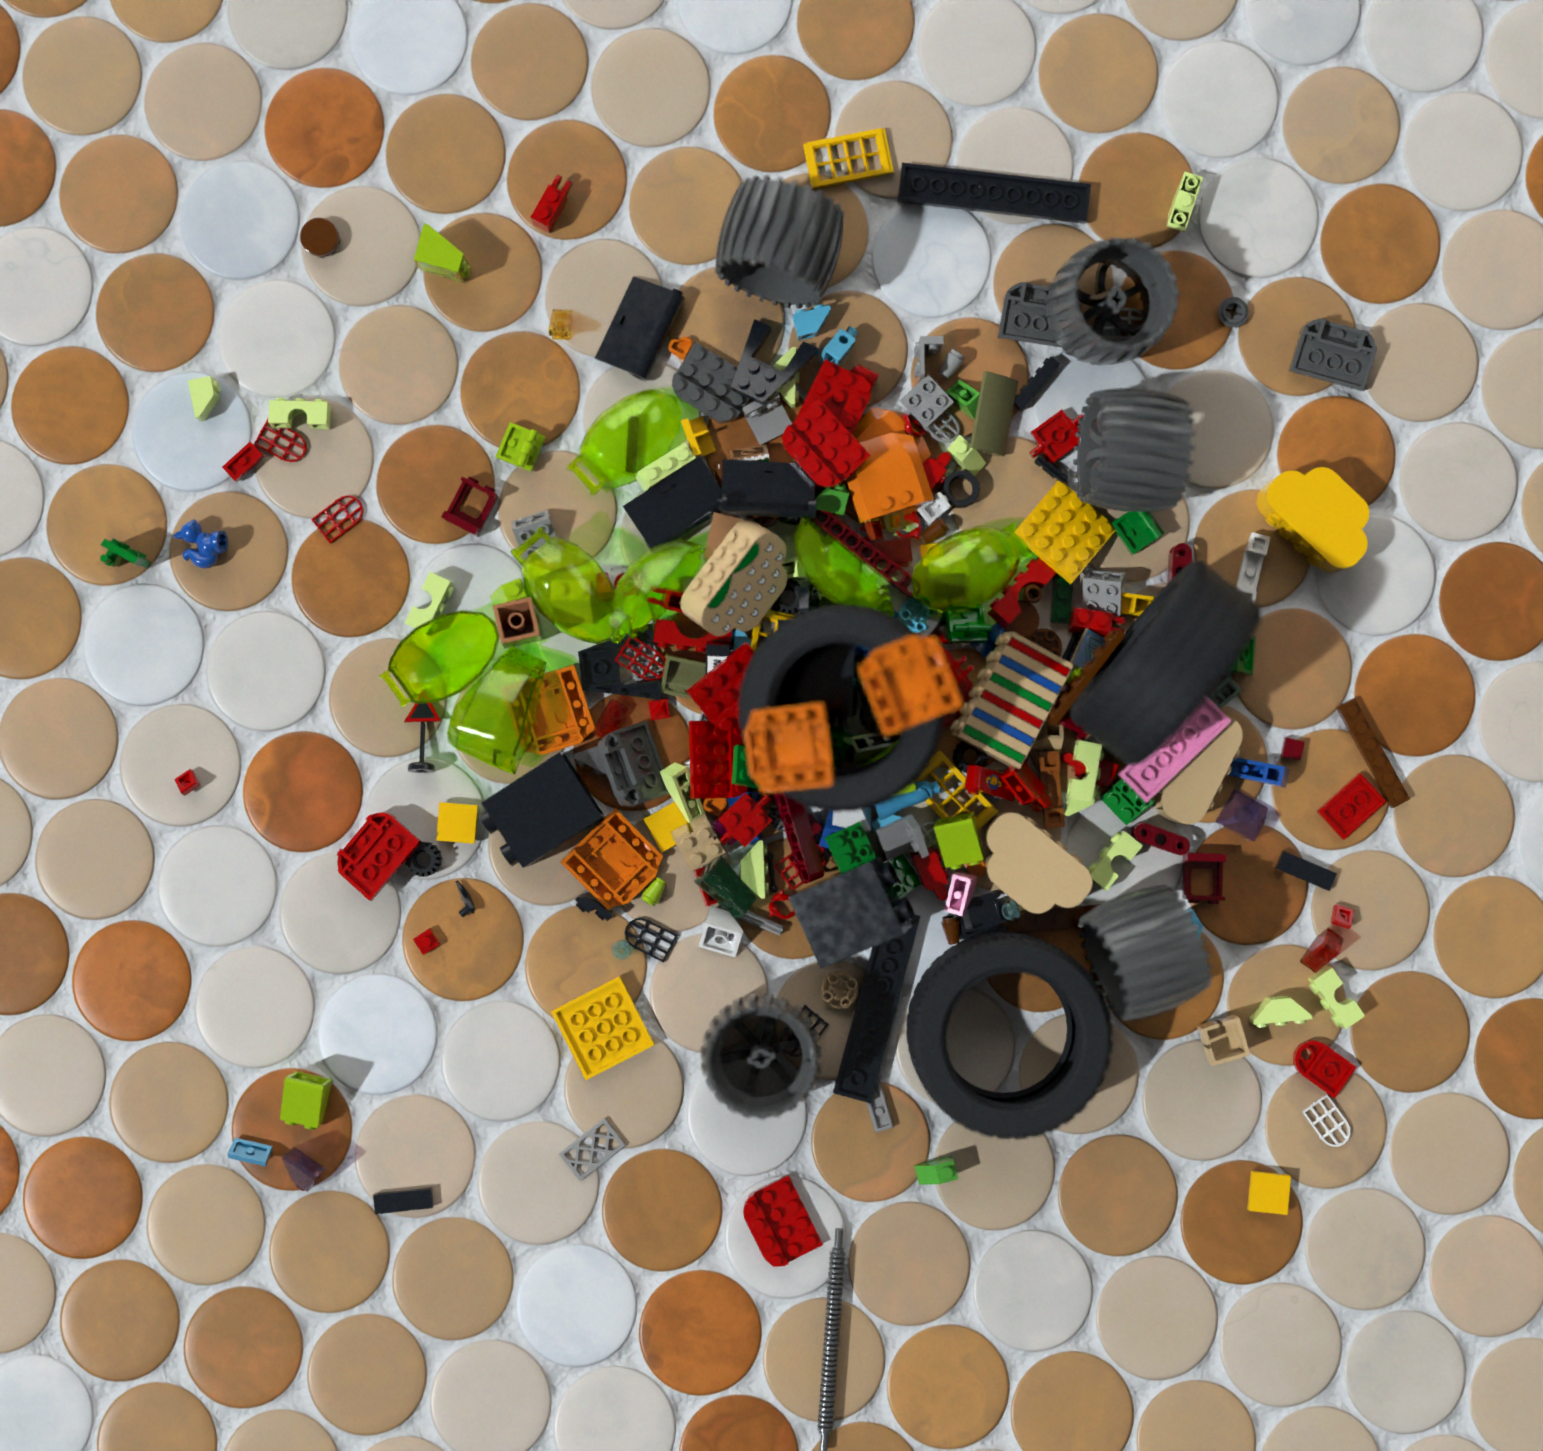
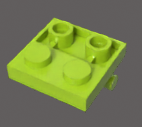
(520, 447)

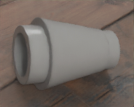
(951, 364)

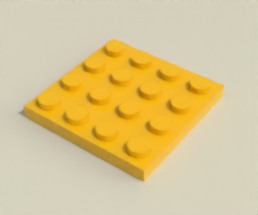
(1064, 531)
(602, 1028)

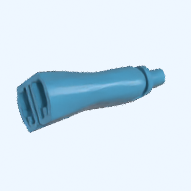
(923, 792)

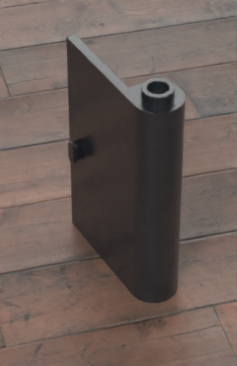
(640, 327)
(766, 489)
(678, 511)

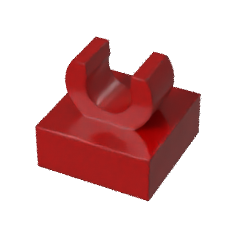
(874, 531)

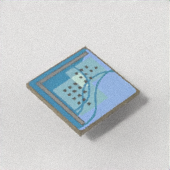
(1086, 647)

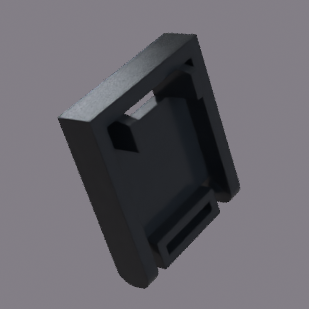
(984, 916)

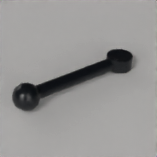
(769, 856)

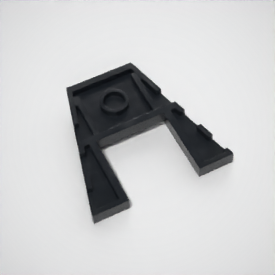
(759, 380)
(602, 673)

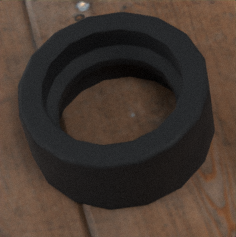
(975, 488)

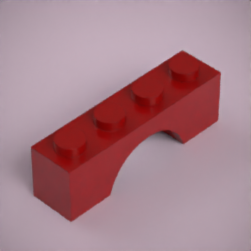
(1007, 608)
(667, 634)

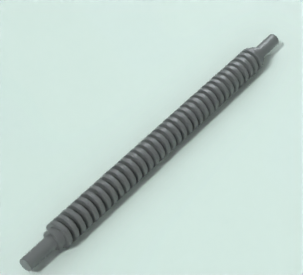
(831, 1340)

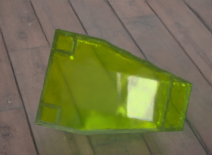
(499, 711)

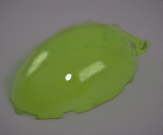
(628, 438)
(659, 567)
(968, 568)
(836, 571)
(567, 587)
(442, 657)

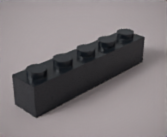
(1035, 383)

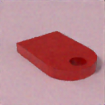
(1323, 1066)

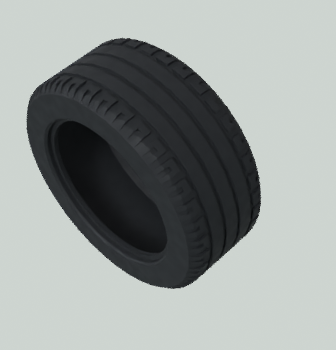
(1167, 664)
(762, 688)
(1053, 1098)

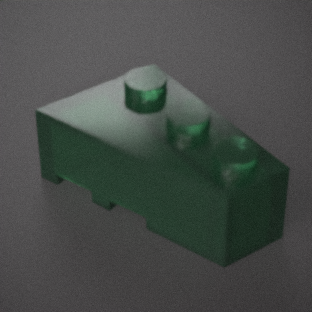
(726, 887)

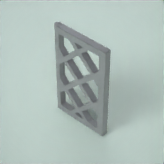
(592, 1165)

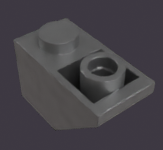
(591, 758)

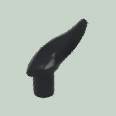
(467, 900)

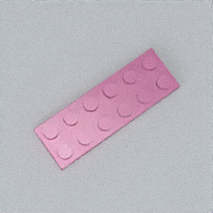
(1188, 741)

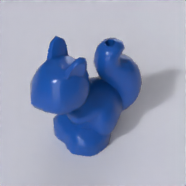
(208, 544)

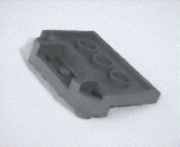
(1025, 315)
(1334, 354)
(706, 385)
(632, 764)

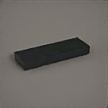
(1305, 870)
(403, 1200)

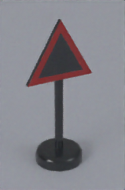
(422, 713)

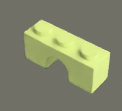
(283, 411)
(664, 466)
(439, 590)
(1089, 755)
(1121, 844)
(1325, 984)

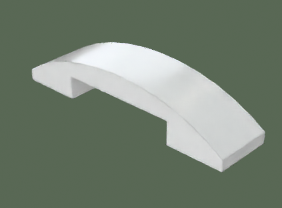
(1251, 564)

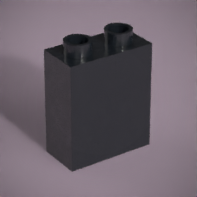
(824, 676)
(540, 811)
(852, 911)

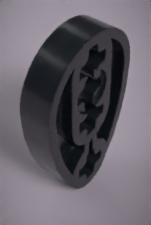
(808, 597)

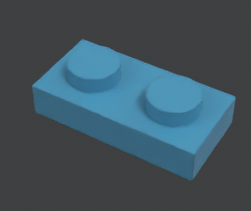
(250, 1152)

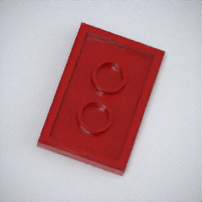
(1351, 806)

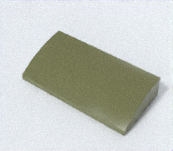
(993, 414)
(681, 674)

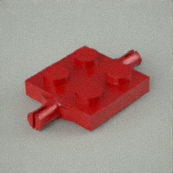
(1056, 436)
(745, 819)

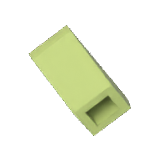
(1184, 201)
(788, 391)
(754, 869)
(1279, 1011)

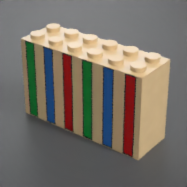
(1011, 699)

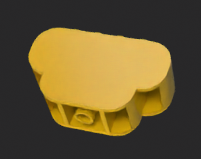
(1317, 516)

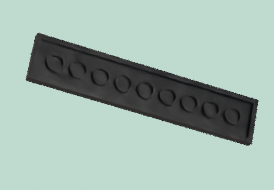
(994, 193)
(874, 1016)

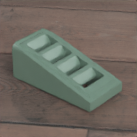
(1237, 689)

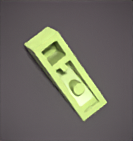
(677, 782)

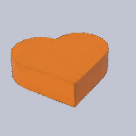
(681, 347)
(715, 805)

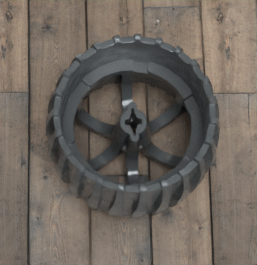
(780, 242)
(1152, 280)
(1133, 450)
(1145, 952)
(712, 1062)

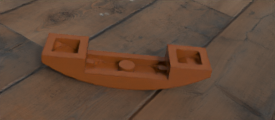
(1050, 777)

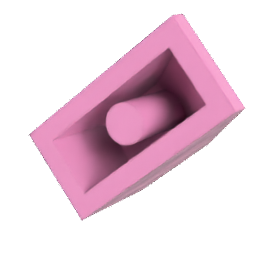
(960, 892)

